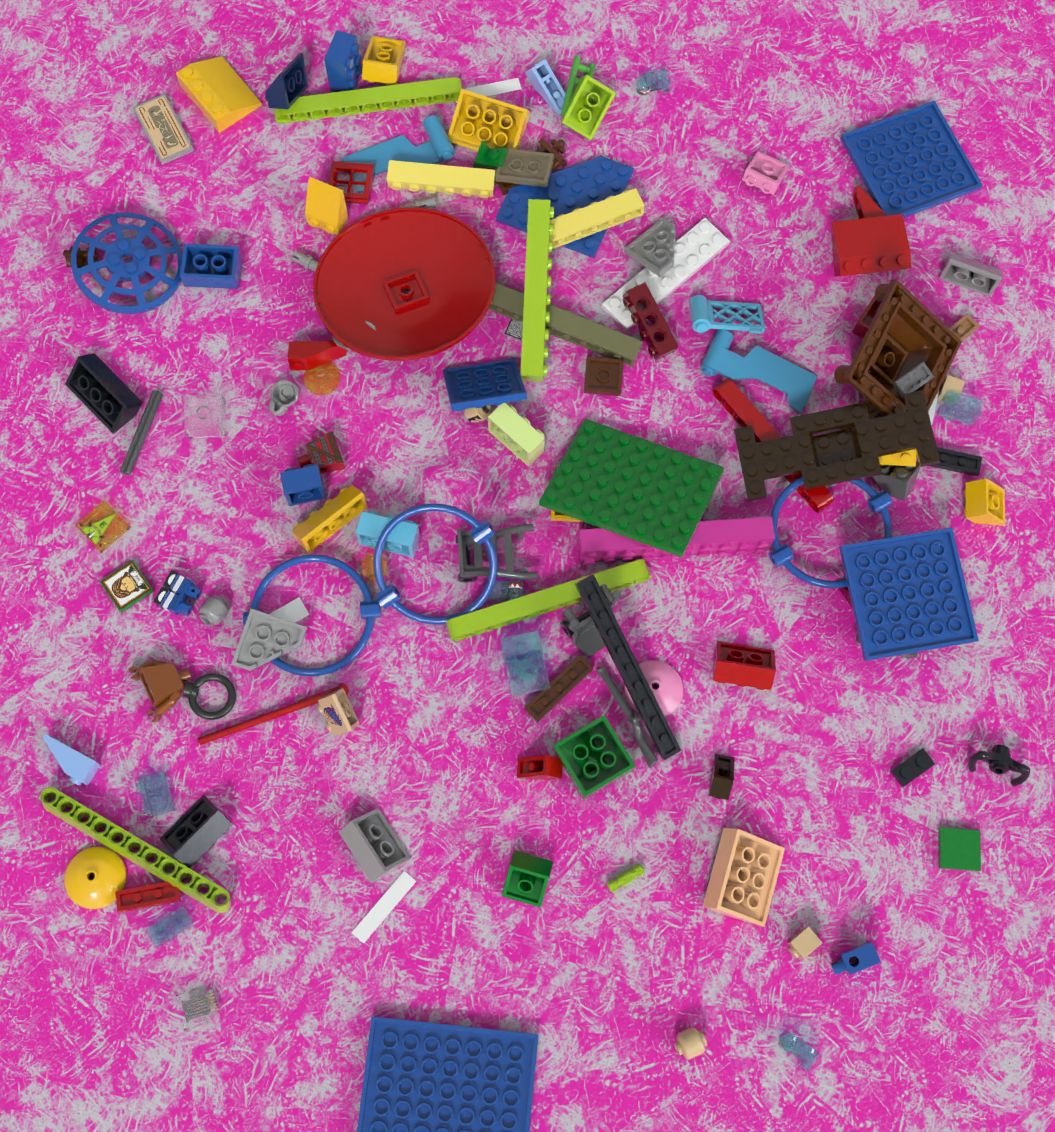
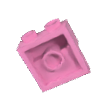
(765, 173)

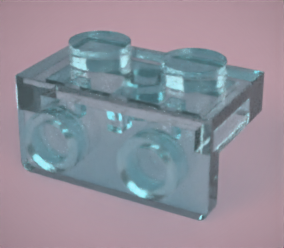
(960, 408)

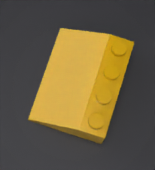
(217, 91)
(487, 120)

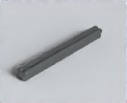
(141, 432)

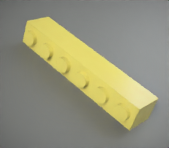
(441, 178)
(596, 217)

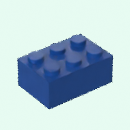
(343, 62)
(211, 266)

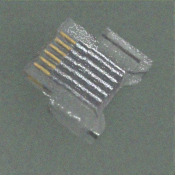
(198, 1007)

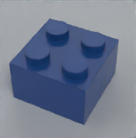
(303, 485)

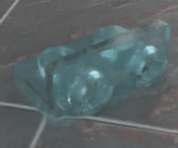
(155, 794)

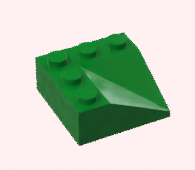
(594, 757)

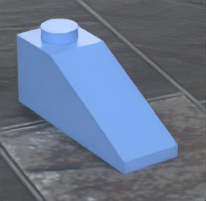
(547, 85)
(72, 762)

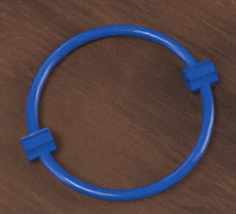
(481, 533)
(783, 554)
(369, 610)

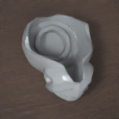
(283, 396)

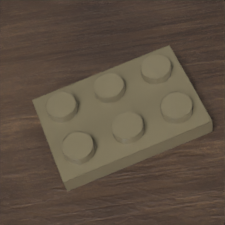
(526, 168)

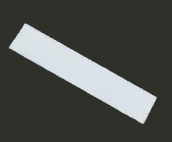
(496, 88)
(383, 907)

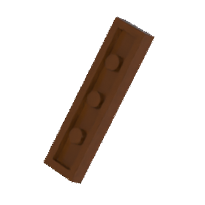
(559, 688)

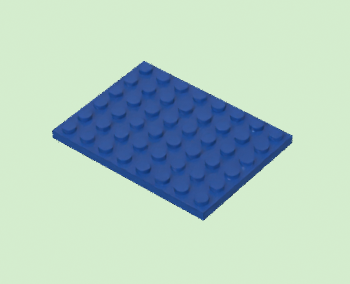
(446, 1078)

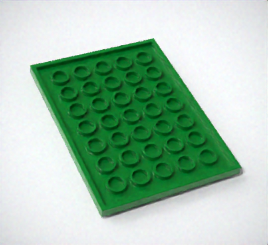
(632, 487)

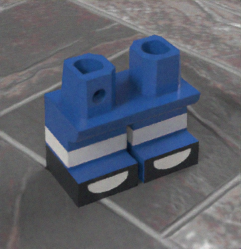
(176, 593)

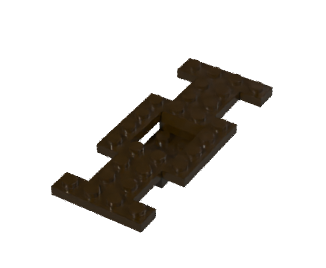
(838, 454)

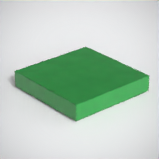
(959, 849)

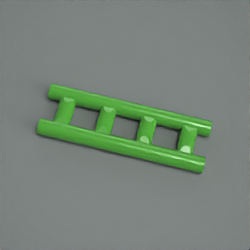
(573, 80)

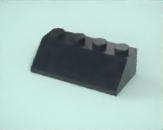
(103, 392)

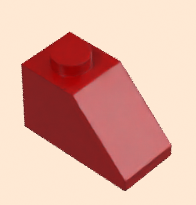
(539, 768)

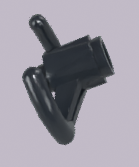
(1000, 763)

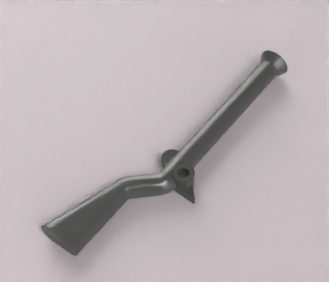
(649, 756)

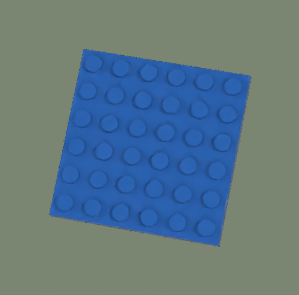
(911, 161)
(908, 594)

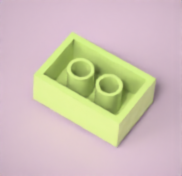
(516, 433)

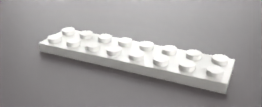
(691, 254)

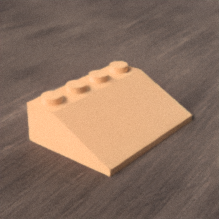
(743, 876)

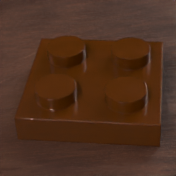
(603, 376)

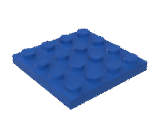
(484, 384)

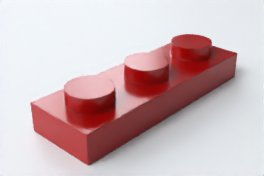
(146, 896)

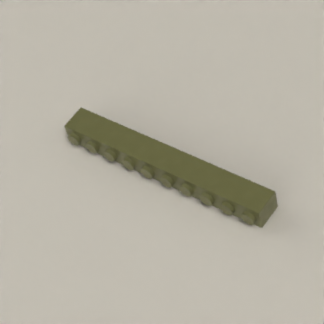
(571, 327)

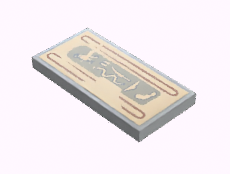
(163, 129)

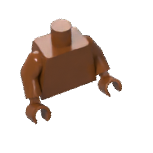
(161, 684)

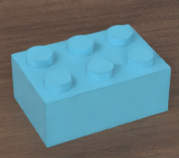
(401, 540)

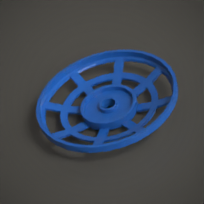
(126, 271)

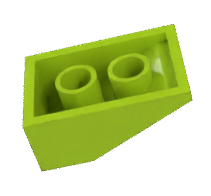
(587, 106)

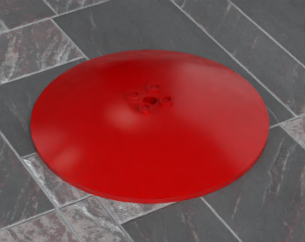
(398, 251)

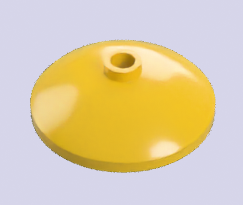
(109, 877)

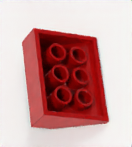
(870, 245)

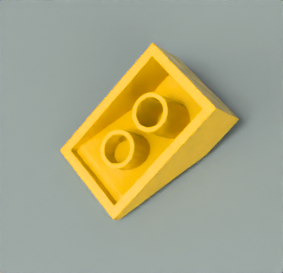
(383, 60)
(325, 207)

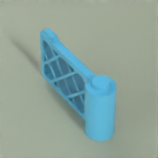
(704, 315)

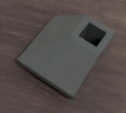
(897, 480)

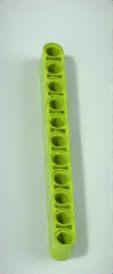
(371, 100)
(542, 601)
(130, 841)

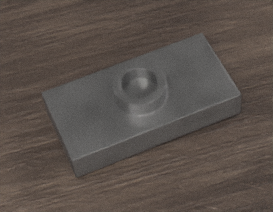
(913, 379)

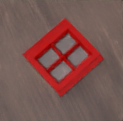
(353, 179)

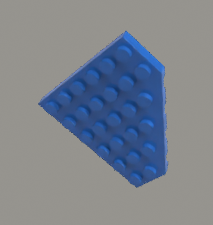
(567, 191)

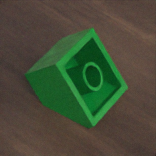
(527, 878)

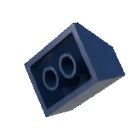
(288, 85)

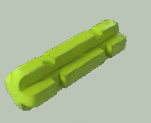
(625, 878)

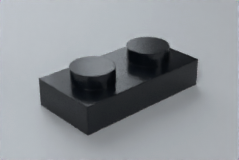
(912, 767)

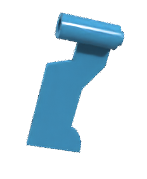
(401, 149)
(758, 365)

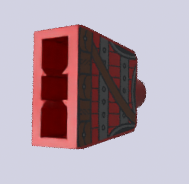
(324, 453)

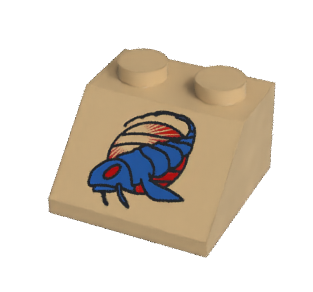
(338, 712)

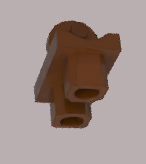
(557, 147)
(81, 257)

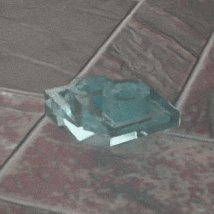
(169, 927)

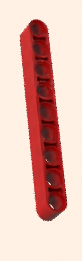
(747, 415)

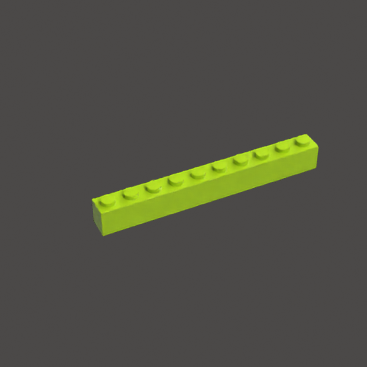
(535, 291)

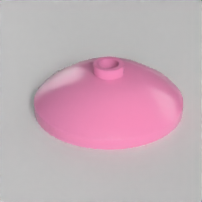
(669, 682)

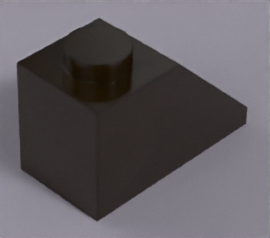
(721, 777)

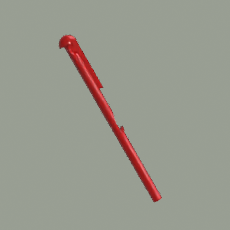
(303, 703)

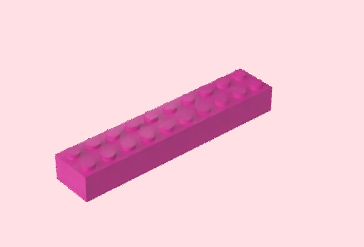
(710, 537)

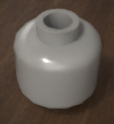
(213, 611)

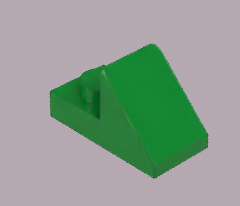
(489, 157)

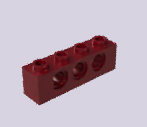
(659, 327)

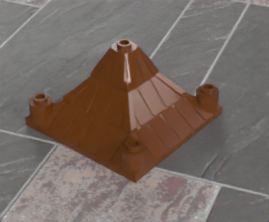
(895, 343)

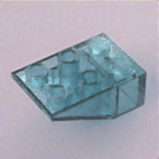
(524, 663)

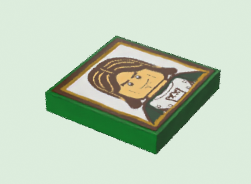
(126, 586)

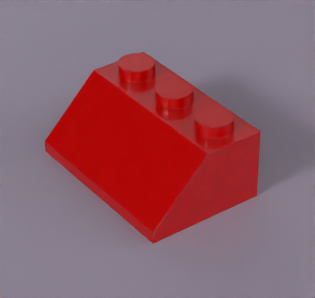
(744, 665)

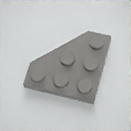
(655, 247)
(266, 639)

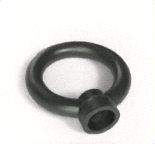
(191, 691)

